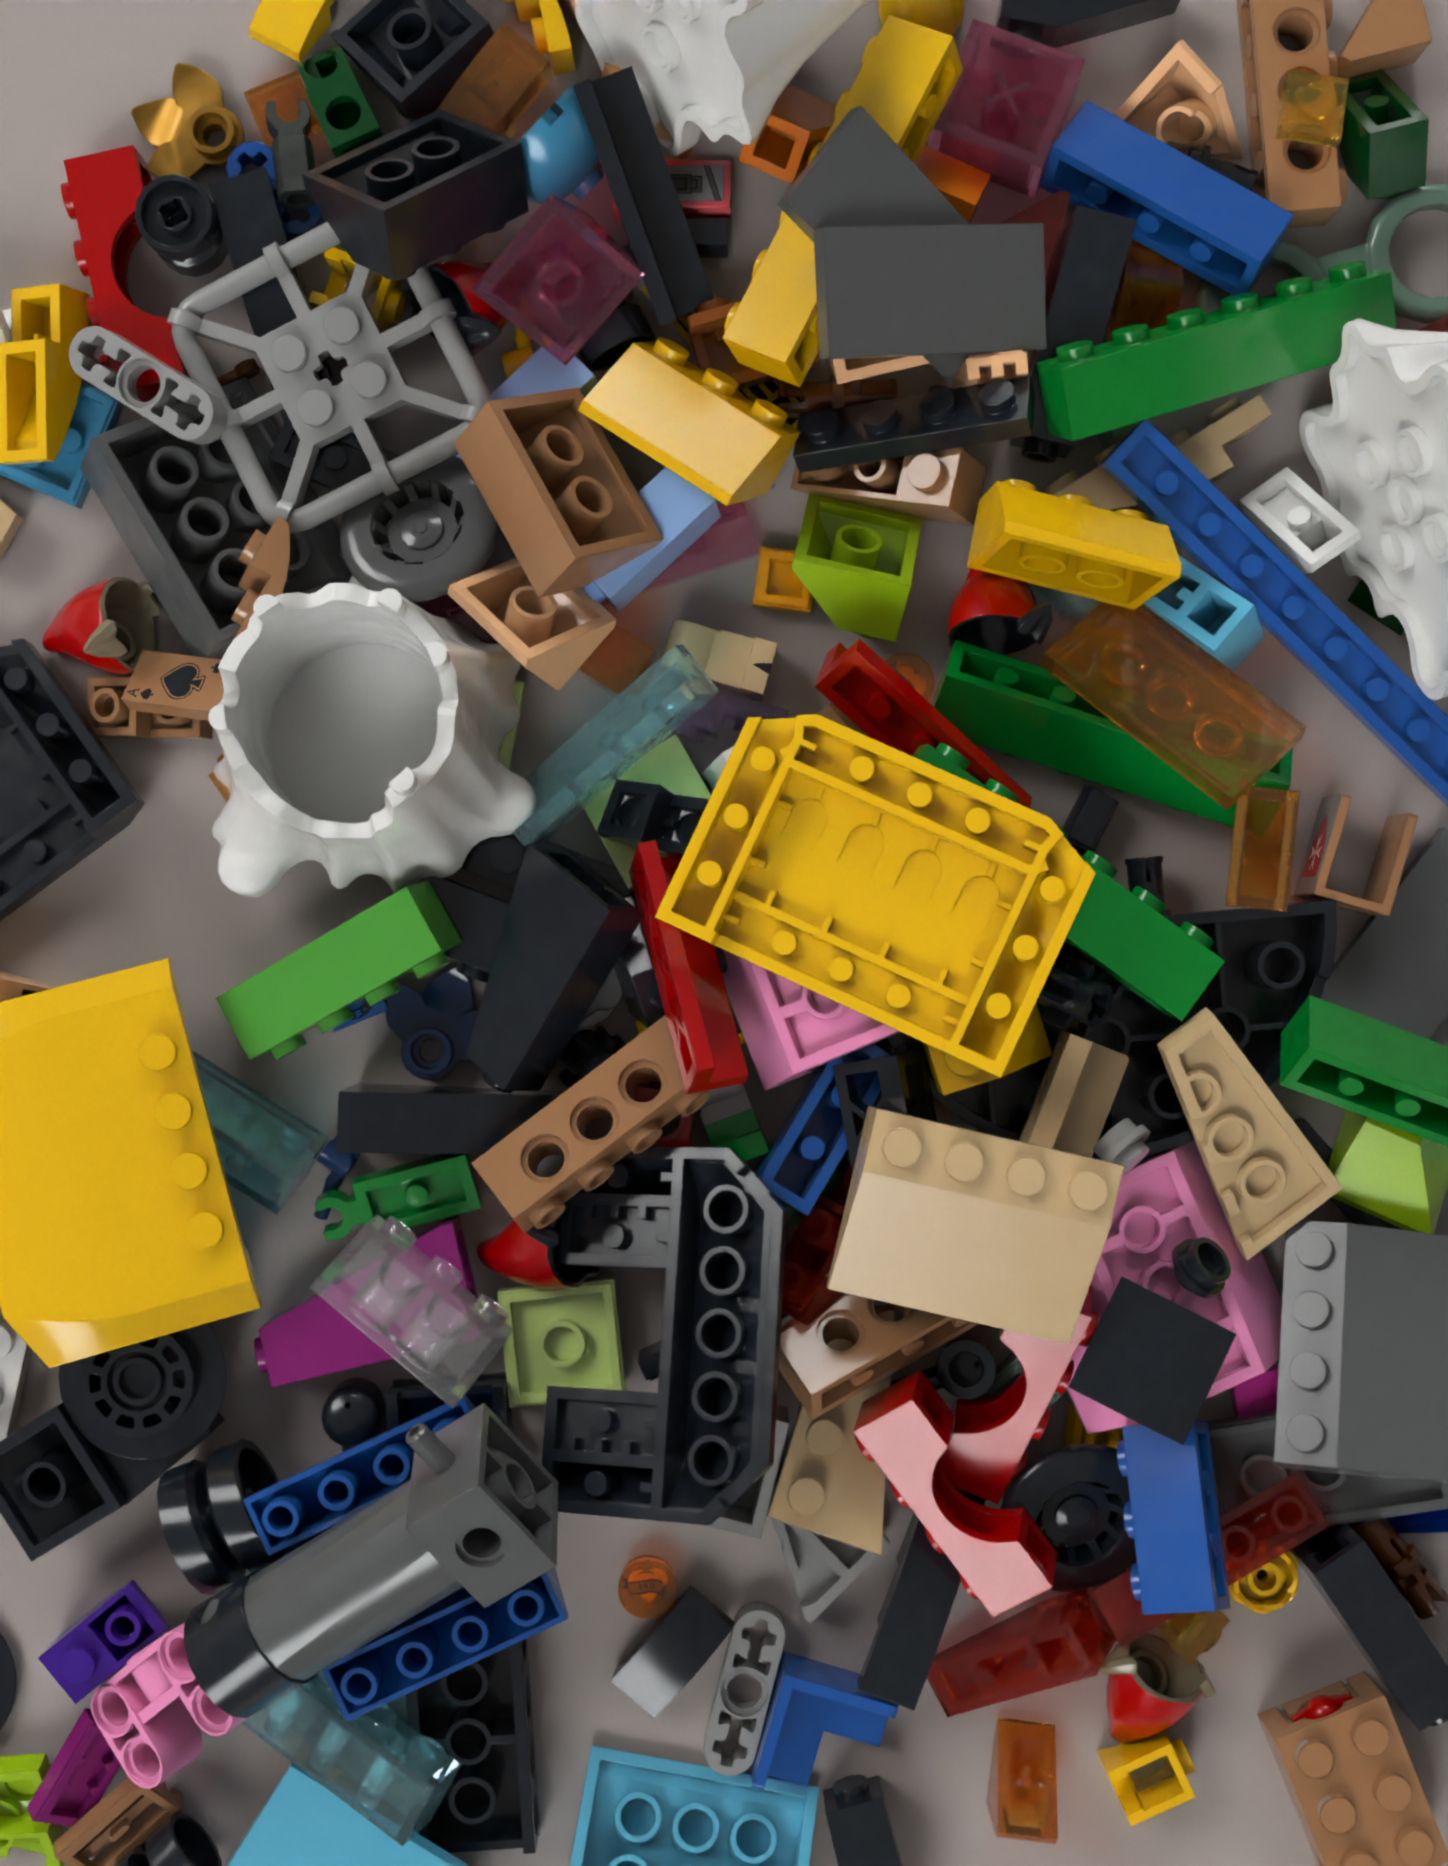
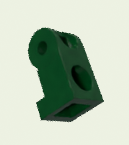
(338, 101)

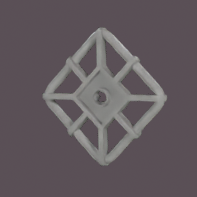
(315, 406)

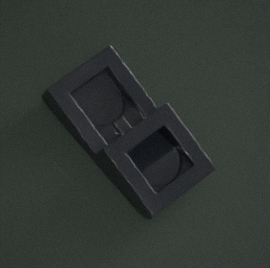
(649, 813)
(672, 1651)

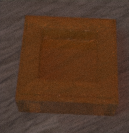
(286, 93)

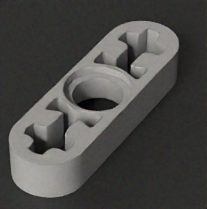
(122, 385)
(719, 1724)

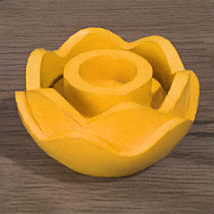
(1273, 1590)

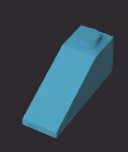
(1209, 615)

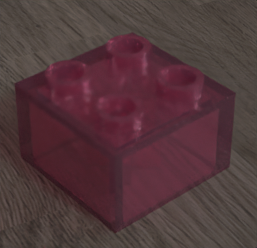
(1007, 106)

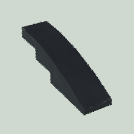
(250, 222)
(911, 1619)

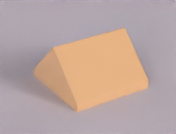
(543, 633)

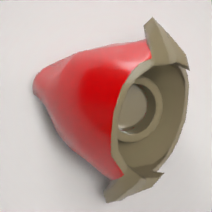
(106, 625)
(1151, 1692)

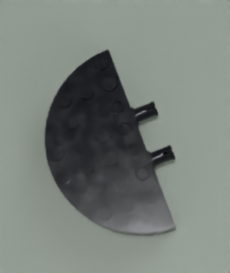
(1265, 979)

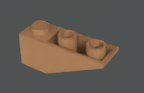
(924, 485)

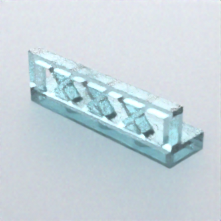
(615, 741)

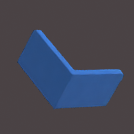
(802, 1705)

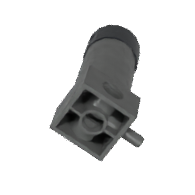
(467, 1518)

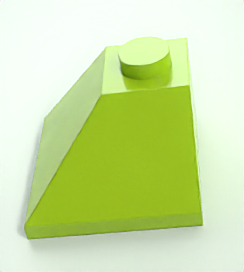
(857, 563)
(1389, 1172)

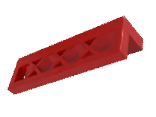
(896, 713)
(688, 984)

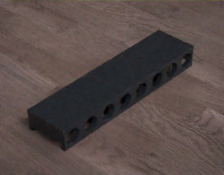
(482, 1709)

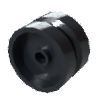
(207, 1517)

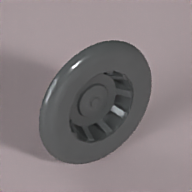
(426, 537)

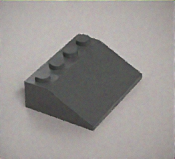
(192, 517)
(1364, 1352)

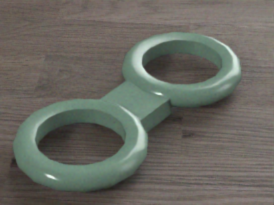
(1373, 252)

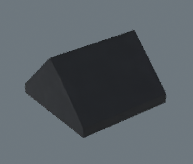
(52, 1483)

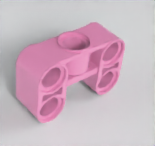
(154, 1712)

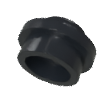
(1201, 1266)

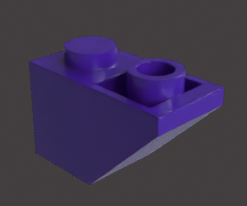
(103, 1640)

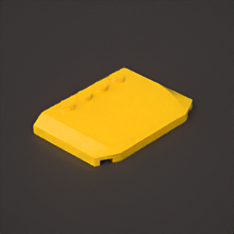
(880, 884)
(111, 1171)

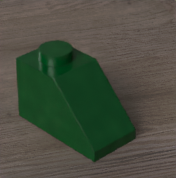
(1383, 137)

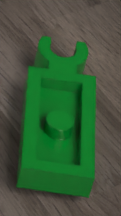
(409, 1192)

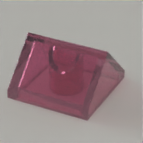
(559, 278)

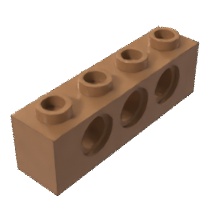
(1311, 193)
(561, 1125)
(829, 1377)

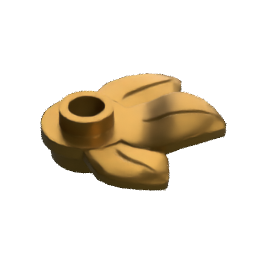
(184, 124)

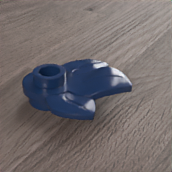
(439, 1014)

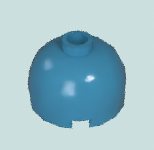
(560, 152)

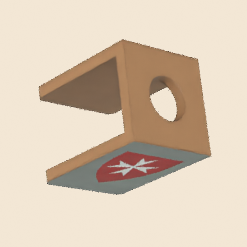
(1386, 867)

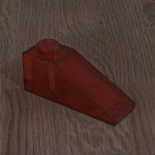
(1023, 1654)

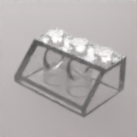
(414, 1308)

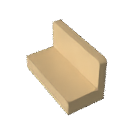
(1075, 1096)

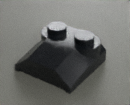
(414, 48)

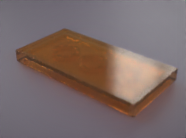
(1174, 699)

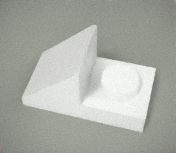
(1298, 521)

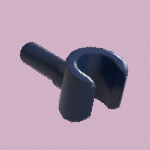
(340, 1165)

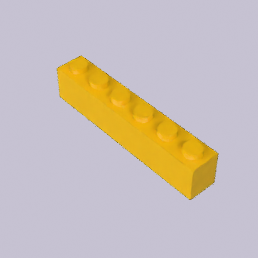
(904, 89)

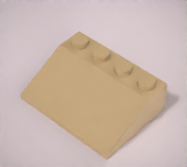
(973, 1225)

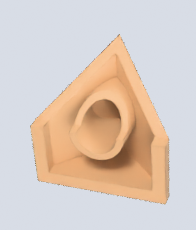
(1183, 106)

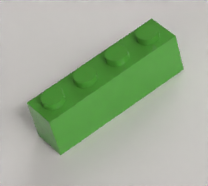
(339, 970)

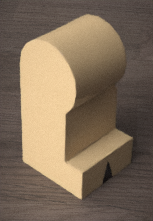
(727, 657)

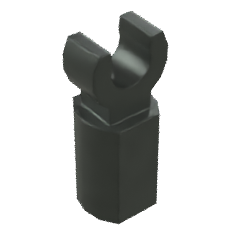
(291, 155)

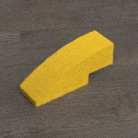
(36, 372)

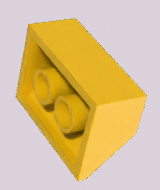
(692, 421)
(1072, 545)

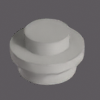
(1123, 1144)

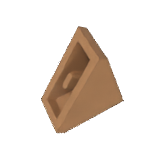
(1385, 38)

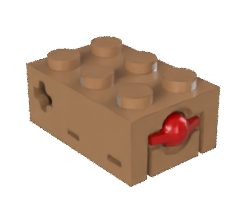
(1353, 1778)

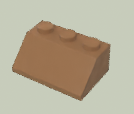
(556, 489)

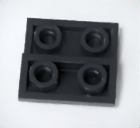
(1152, 1360)

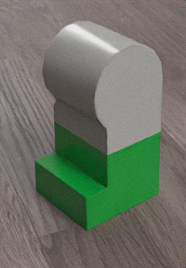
(733, 1122)

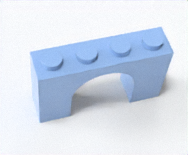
(675, 504)

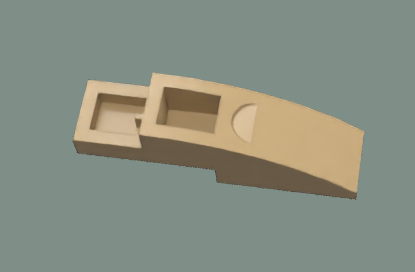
(1203, 450)

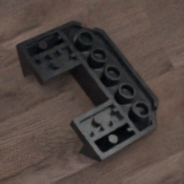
(714, 1414)

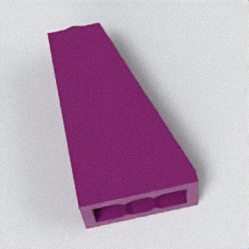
(319, 1341)

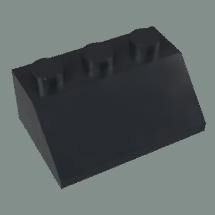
(420, 192)

